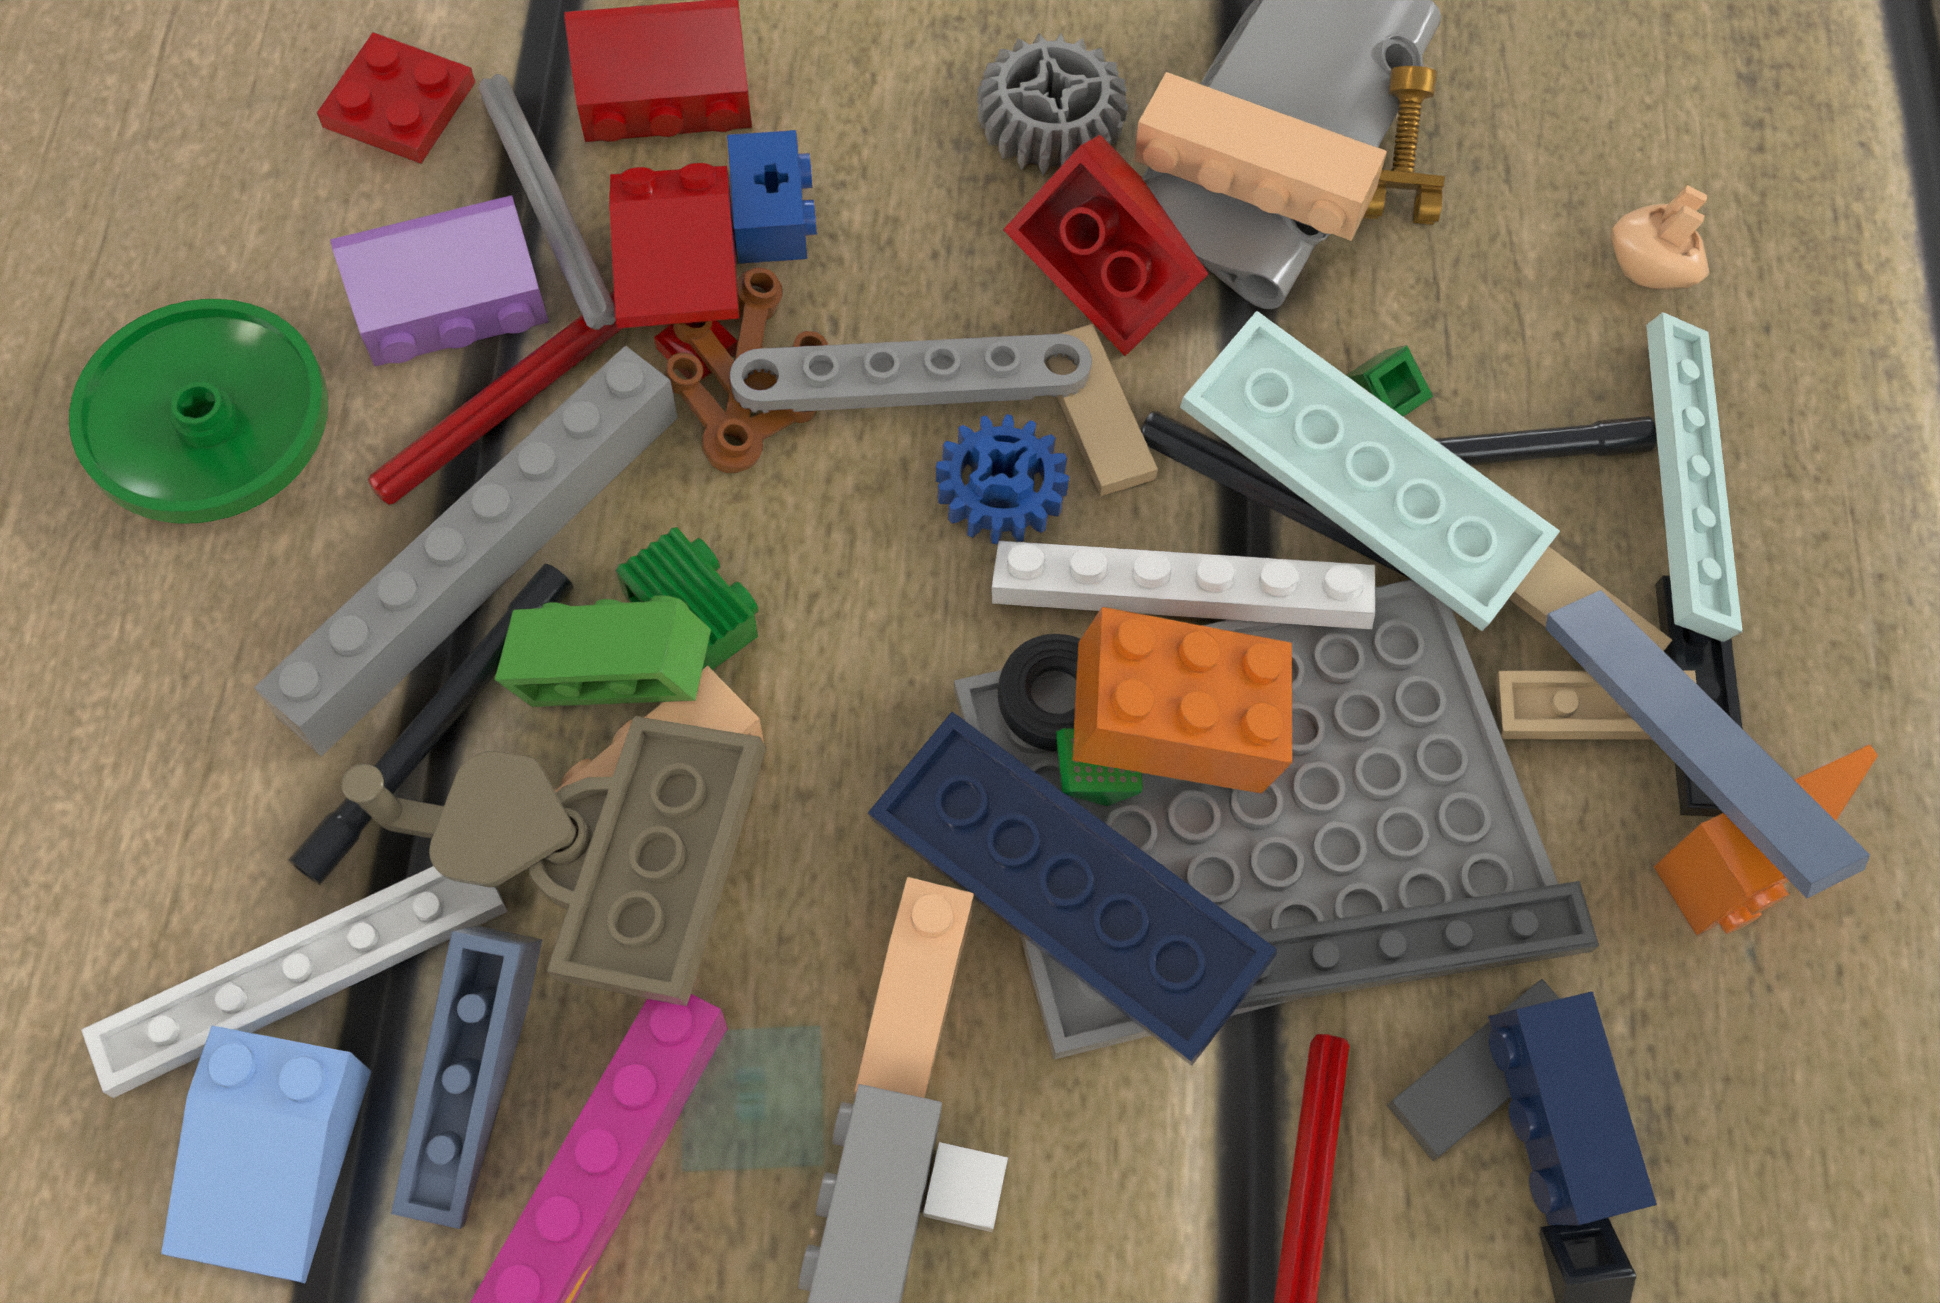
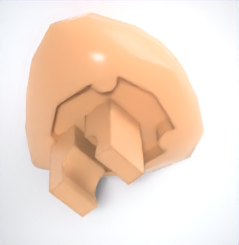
(1661, 243)

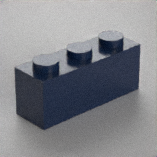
(1570, 1111)

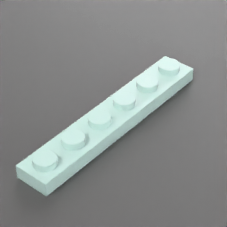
(1693, 480)

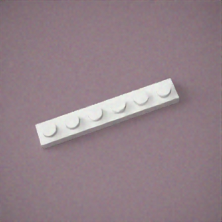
(1185, 584)
(284, 976)

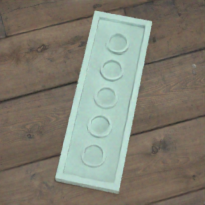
(1369, 470)

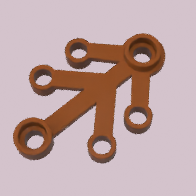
(735, 420)

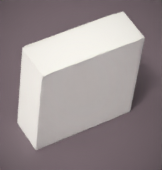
(965, 1187)

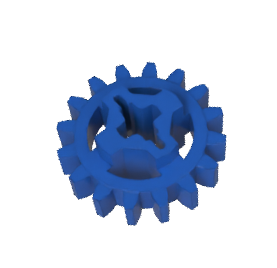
(1002, 479)

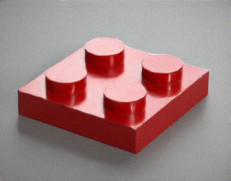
(396, 97)

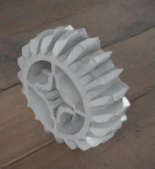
(1050, 101)

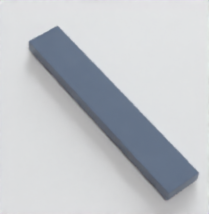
(1708, 745)

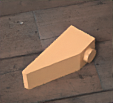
(915, 987)

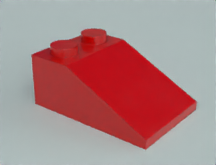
(1107, 244)
(673, 246)

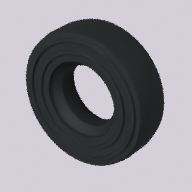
(1018, 674)

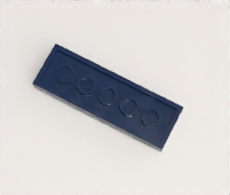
(1074, 887)

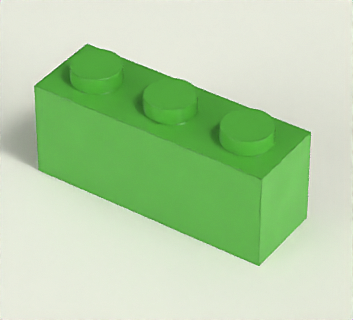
(604, 653)

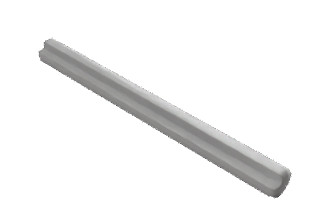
(548, 203)

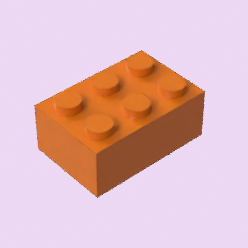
(1183, 701)

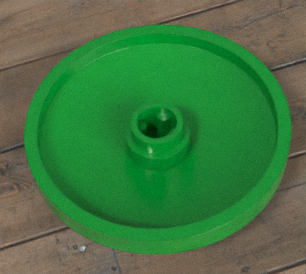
(198, 411)

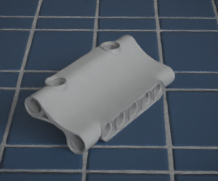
(1316, 65)

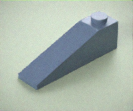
(465, 1071)

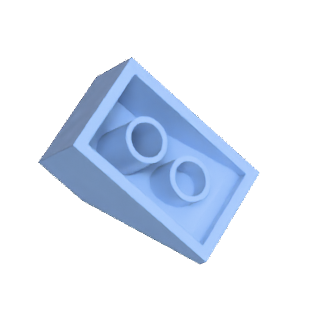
(261, 1152)

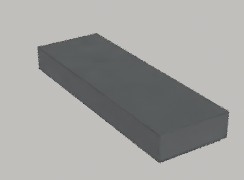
(1459, 1087)

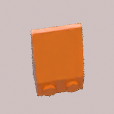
(1724, 877)

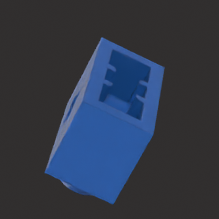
(767, 196)

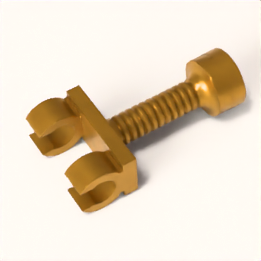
(1411, 87)

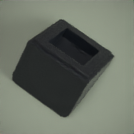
(1587, 1263)

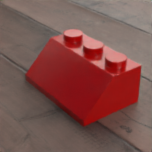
(658, 69)

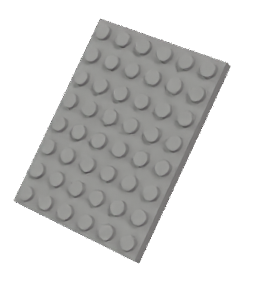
(1385, 808)

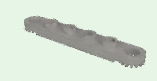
(910, 373)

